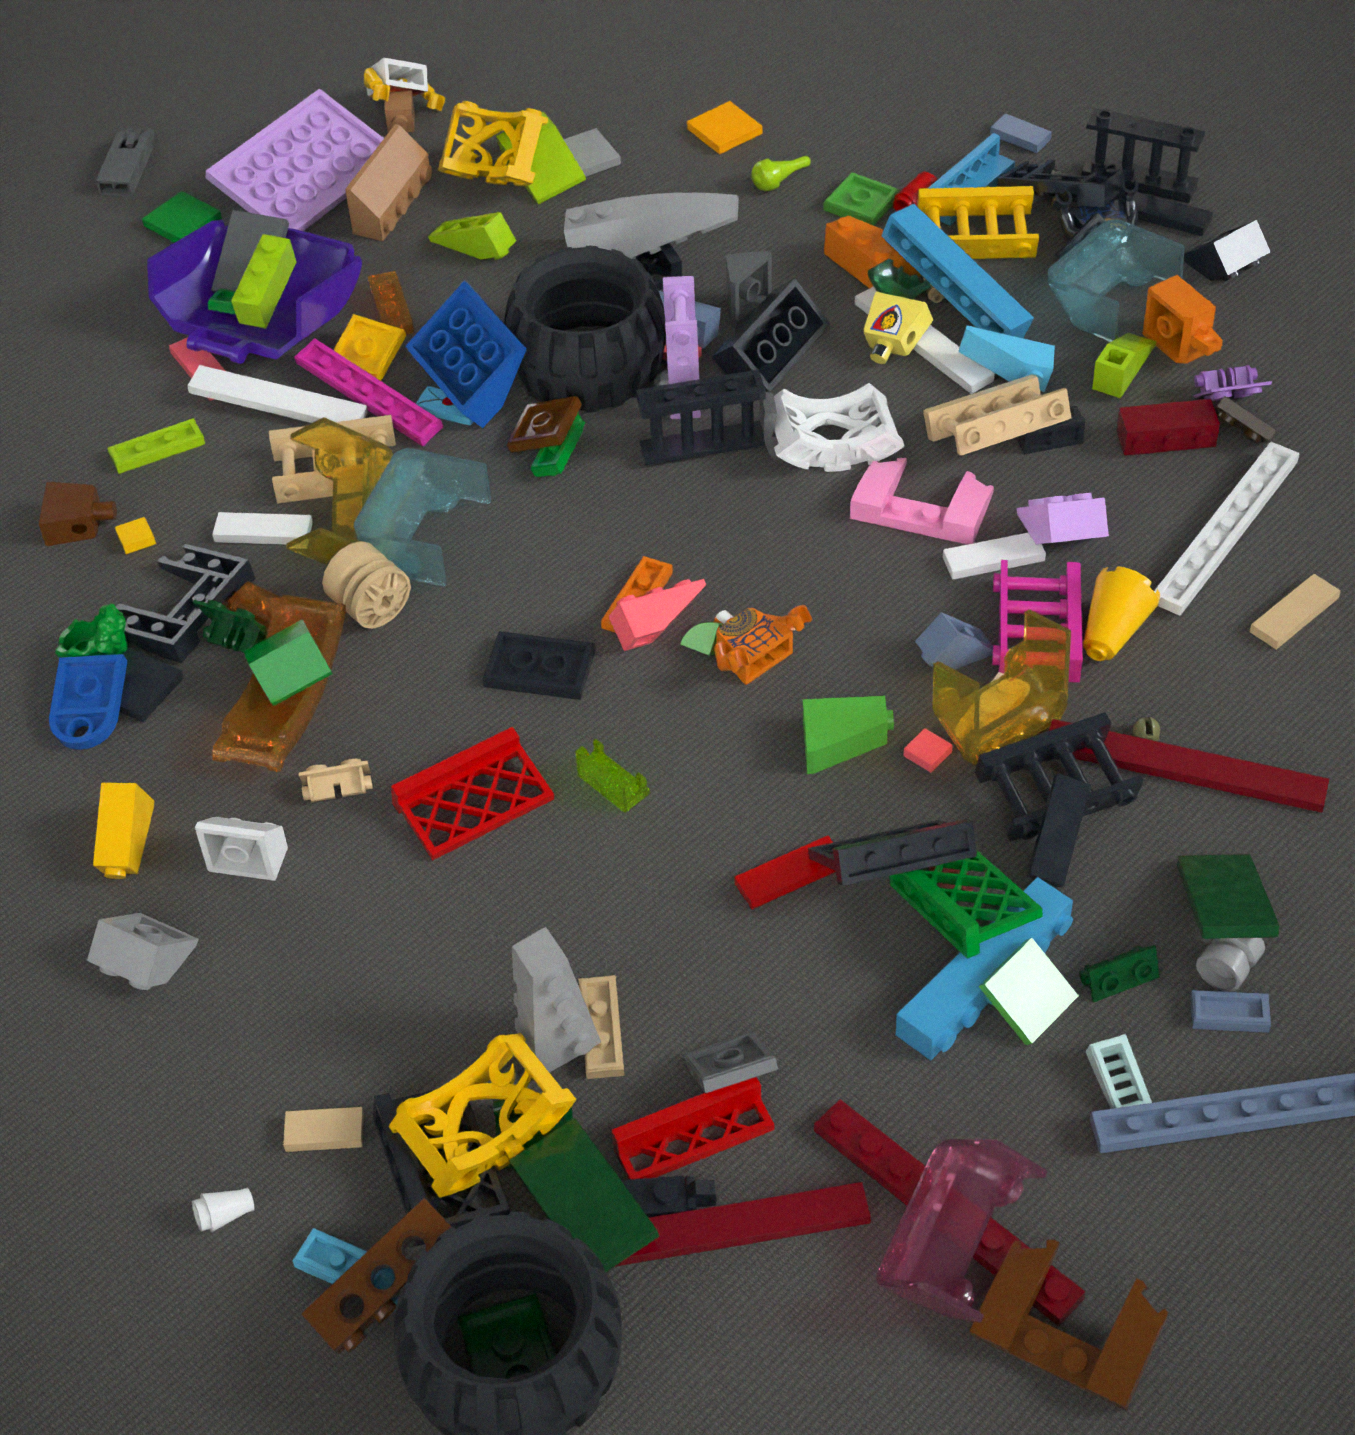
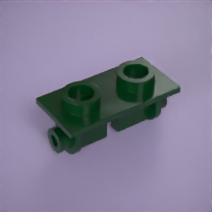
(1122, 973)

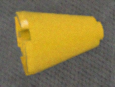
(1117, 610)

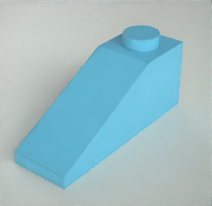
(1008, 355)

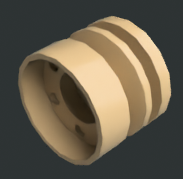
(366, 584)

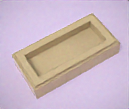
(323, 1129)

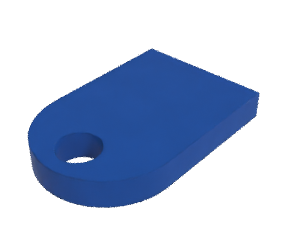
(87, 695)

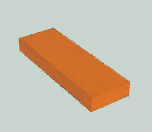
(646, 576)

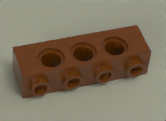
(327, 1312)

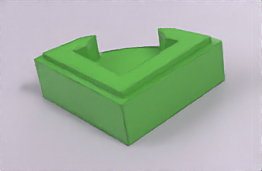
(702, 637)

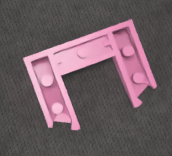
(959, 523)

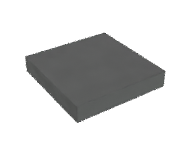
(730, 1062)

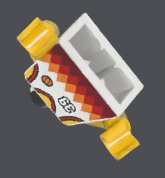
(397, 75)

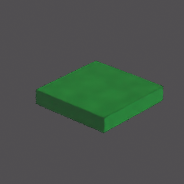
(180, 216)

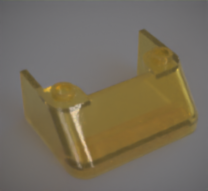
(354, 467)
(1014, 704)

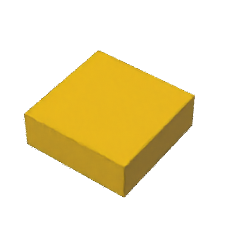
(135, 535)

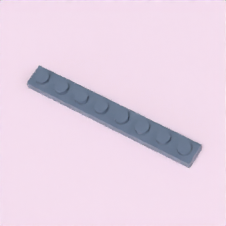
(1224, 1113)

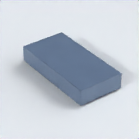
(1021, 133)
(1230, 1011)

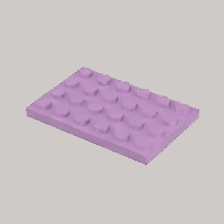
(298, 162)

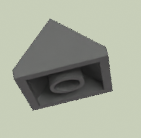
(747, 283)

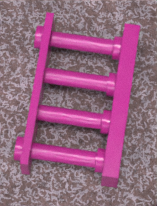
(1067, 609)

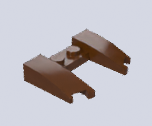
(1103, 1373)

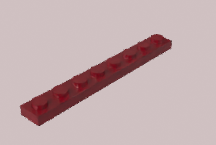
(900, 1174)

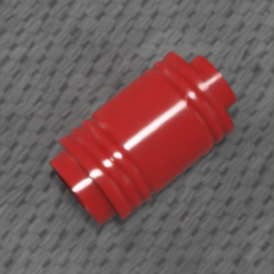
(909, 193)

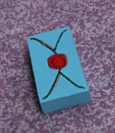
(440, 406)

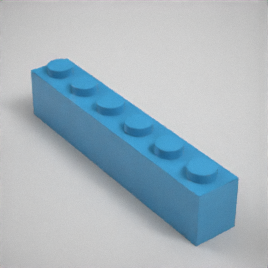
(955, 273)
(953, 995)

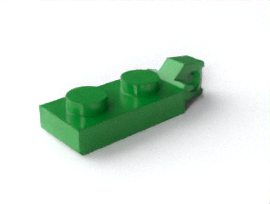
(552, 459)

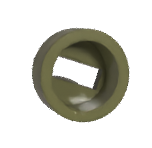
(1142, 724)

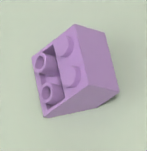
(1065, 518)

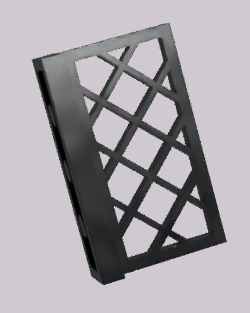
(897, 850)
(410, 1176)

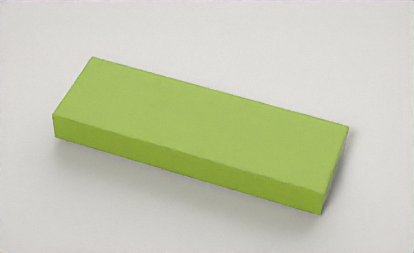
(156, 446)

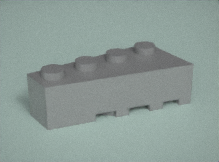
(550, 1002)

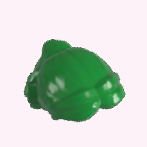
(96, 637)

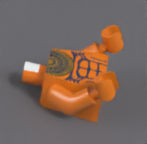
(756, 640)

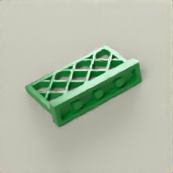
(959, 922)

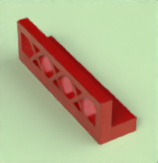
(691, 1117)

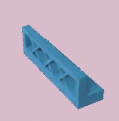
(976, 170)

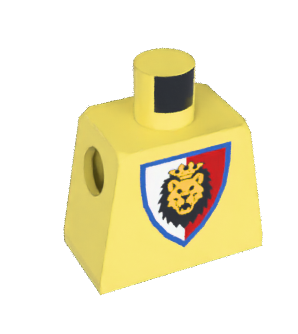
(895, 325)

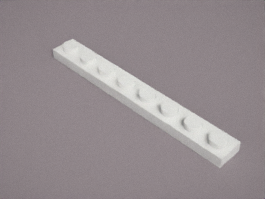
(1225, 527)

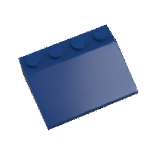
(469, 354)

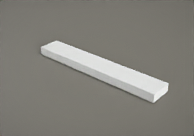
(942, 353)
(272, 397)

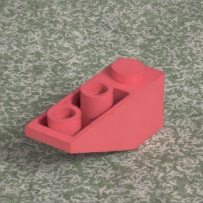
(644, 618)

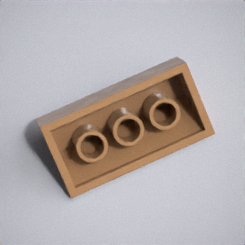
(387, 184)

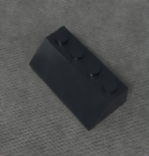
(773, 335)

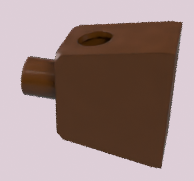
(72, 513)

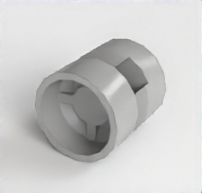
(1228, 961)

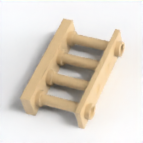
(997, 414)
(312, 484)

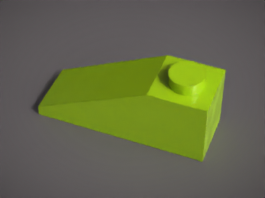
(476, 236)

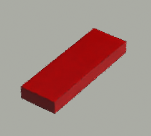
(781, 875)

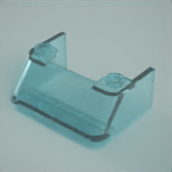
(1103, 259)
(403, 495)

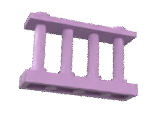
(681, 331)

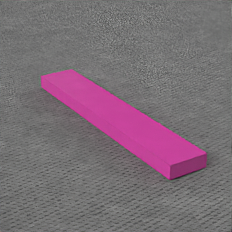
(369, 391)

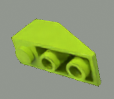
(1120, 363)

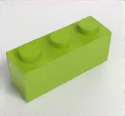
(264, 281)

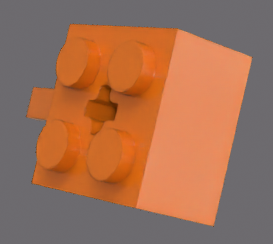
(1180, 321)

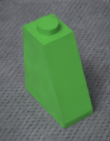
(843, 729)

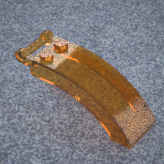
(277, 728)

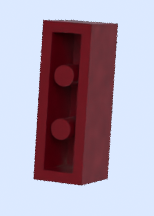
(1167, 427)

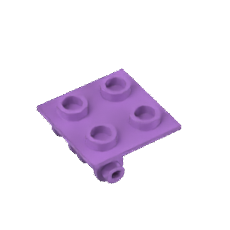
(1238, 380)

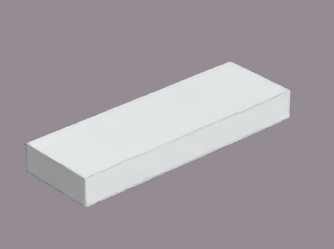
(260, 528)
(987, 555)

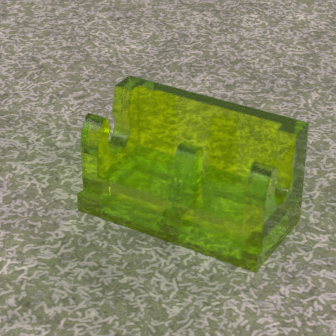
(610, 778)

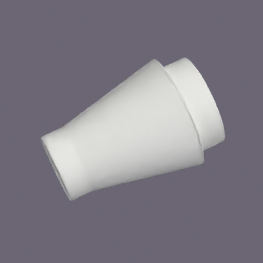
(220, 1208)

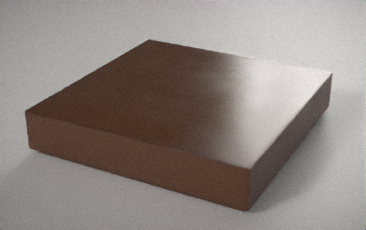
(544, 424)

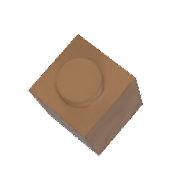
(400, 110)

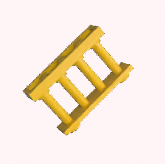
(987, 202)

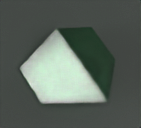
(895, 281)

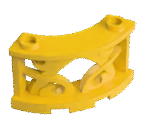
(522, 138)
(463, 1167)

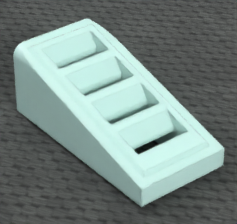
(1120, 1046)

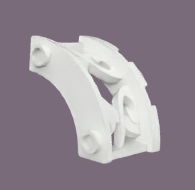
(862, 442)

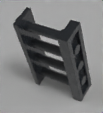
(1151, 179)
(695, 396)
(1056, 744)

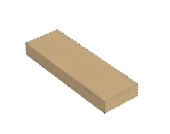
(1295, 611)
(602, 1004)

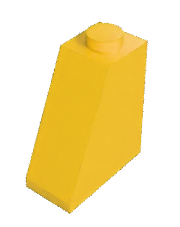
(121, 829)

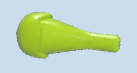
(768, 174)

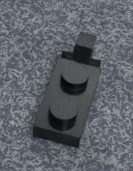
(671, 1194)

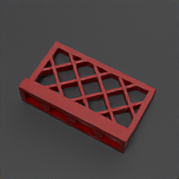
(452, 774)

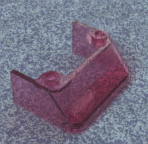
(948, 1220)

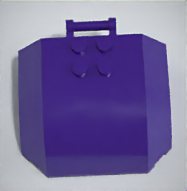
(315, 293)

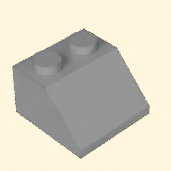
(139, 949)

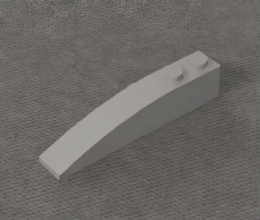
(647, 220)

